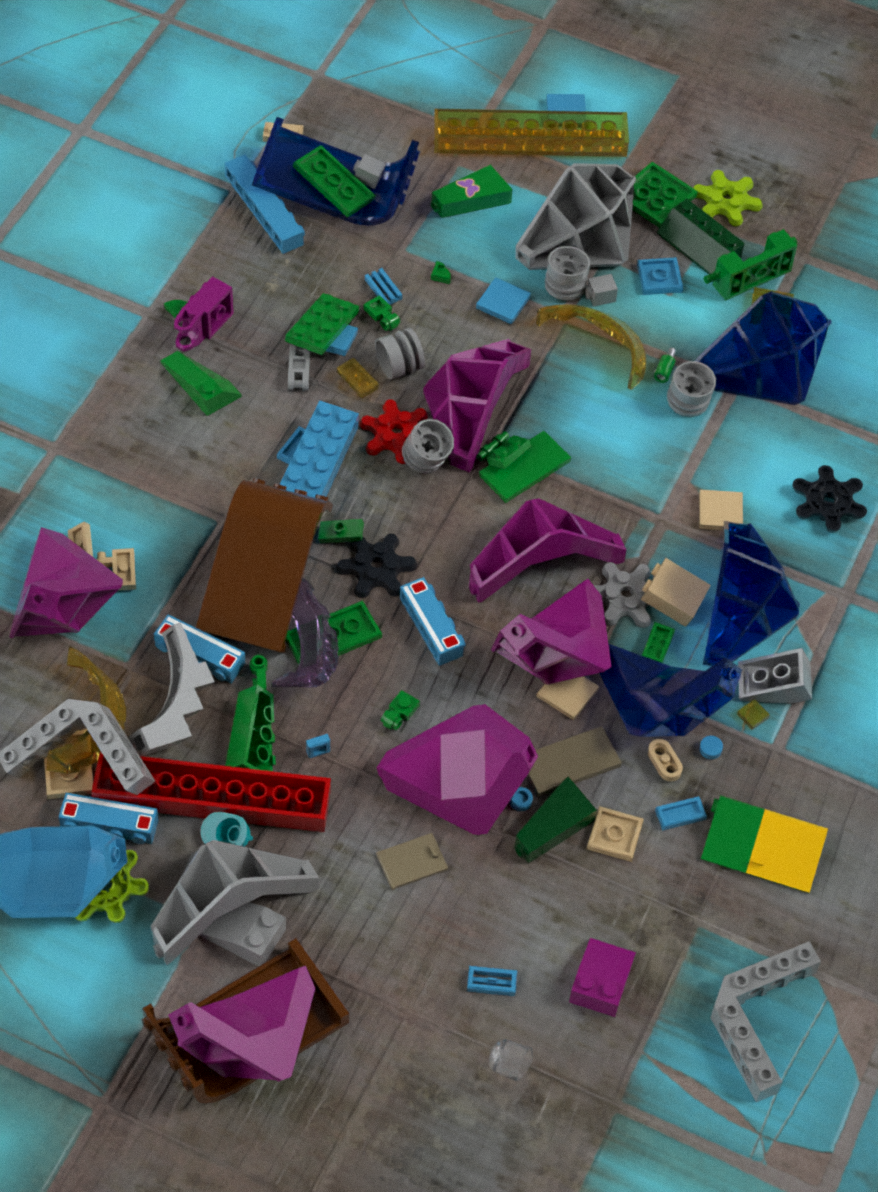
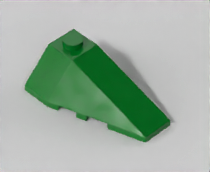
(203, 385)

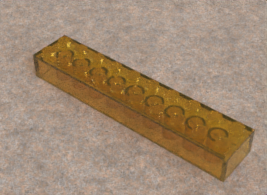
(531, 132)

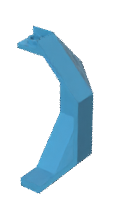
(56, 869)

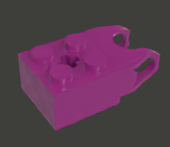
(204, 313)

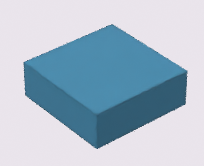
(318, 746)

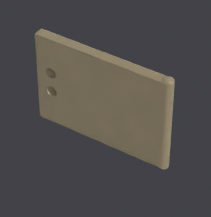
(411, 861)

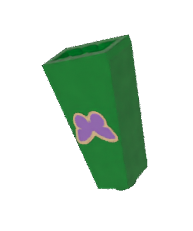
(472, 193)

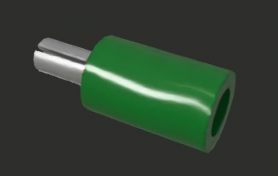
(665, 366)

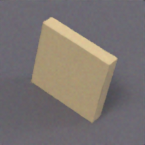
(719, 507)
(569, 695)
(615, 834)

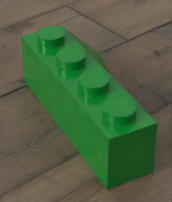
(251, 731)

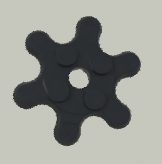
(829, 487)
(372, 577)

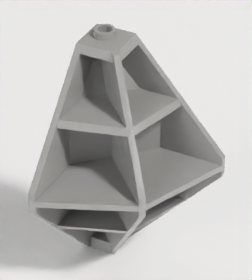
(585, 211)
(218, 881)

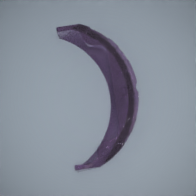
(317, 643)

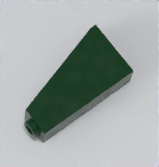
(555, 821)

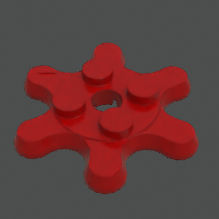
(384, 424)

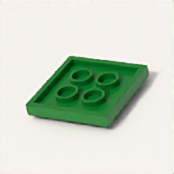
(658, 193)

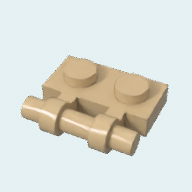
(123, 566)

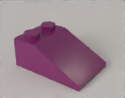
(602, 977)

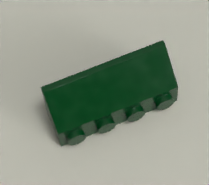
(698, 236)

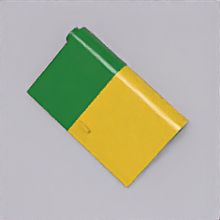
(764, 843)

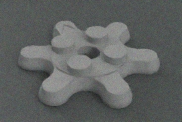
(616, 603)

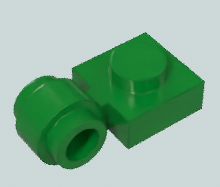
(380, 309)
(259, 667)
(400, 708)

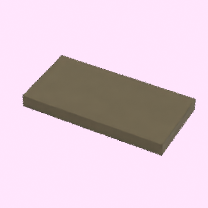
(575, 757)

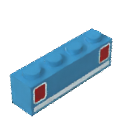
(432, 621)
(221, 658)
(119, 818)

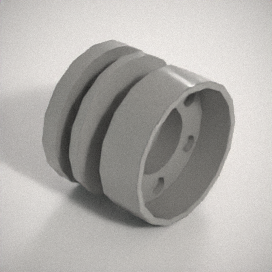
(567, 273)
(399, 353)
(691, 389)
(427, 446)

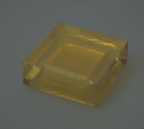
(753, 714)

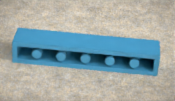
(264, 205)

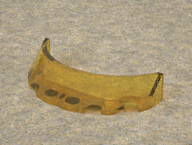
(607, 323)
(84, 749)

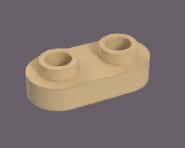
(666, 761)

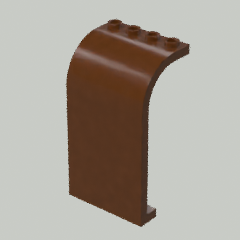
(260, 563)
(324, 1018)

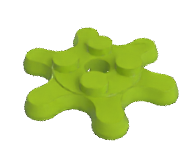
(729, 207)
(122, 888)

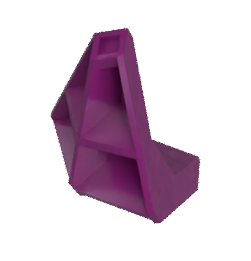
(467, 392)
(537, 535)
(61, 588)
(561, 640)
(461, 768)
(251, 1032)

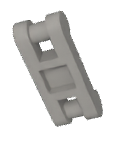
(298, 367)

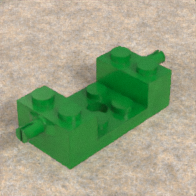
(736, 277)

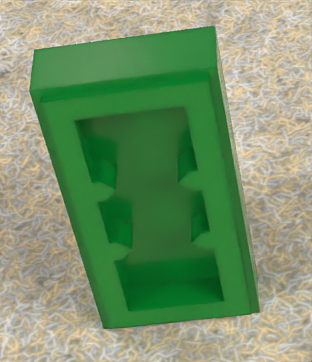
(341, 531)
(658, 642)

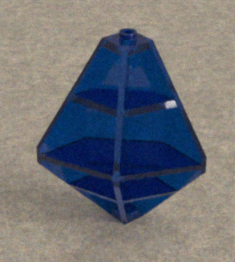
(769, 350)
(749, 595)
(665, 698)

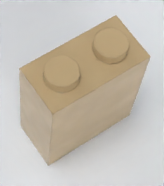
(674, 591)

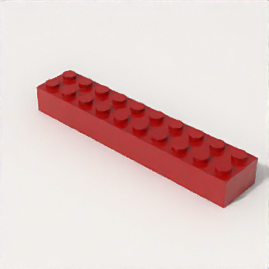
(204, 788)

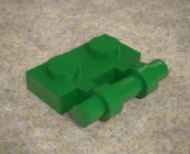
(506, 452)

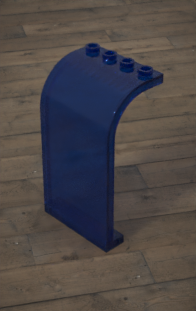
(279, 177)

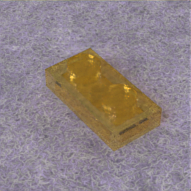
(357, 378)

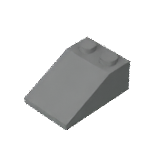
(776, 678)
(247, 932)

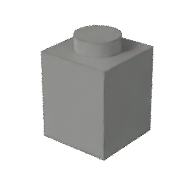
(369, 171)
(601, 290)

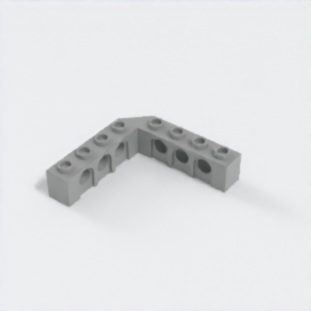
(64, 722)
(734, 1025)

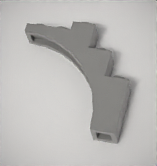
(182, 701)

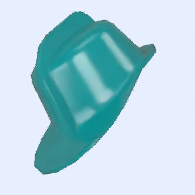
(225, 828)

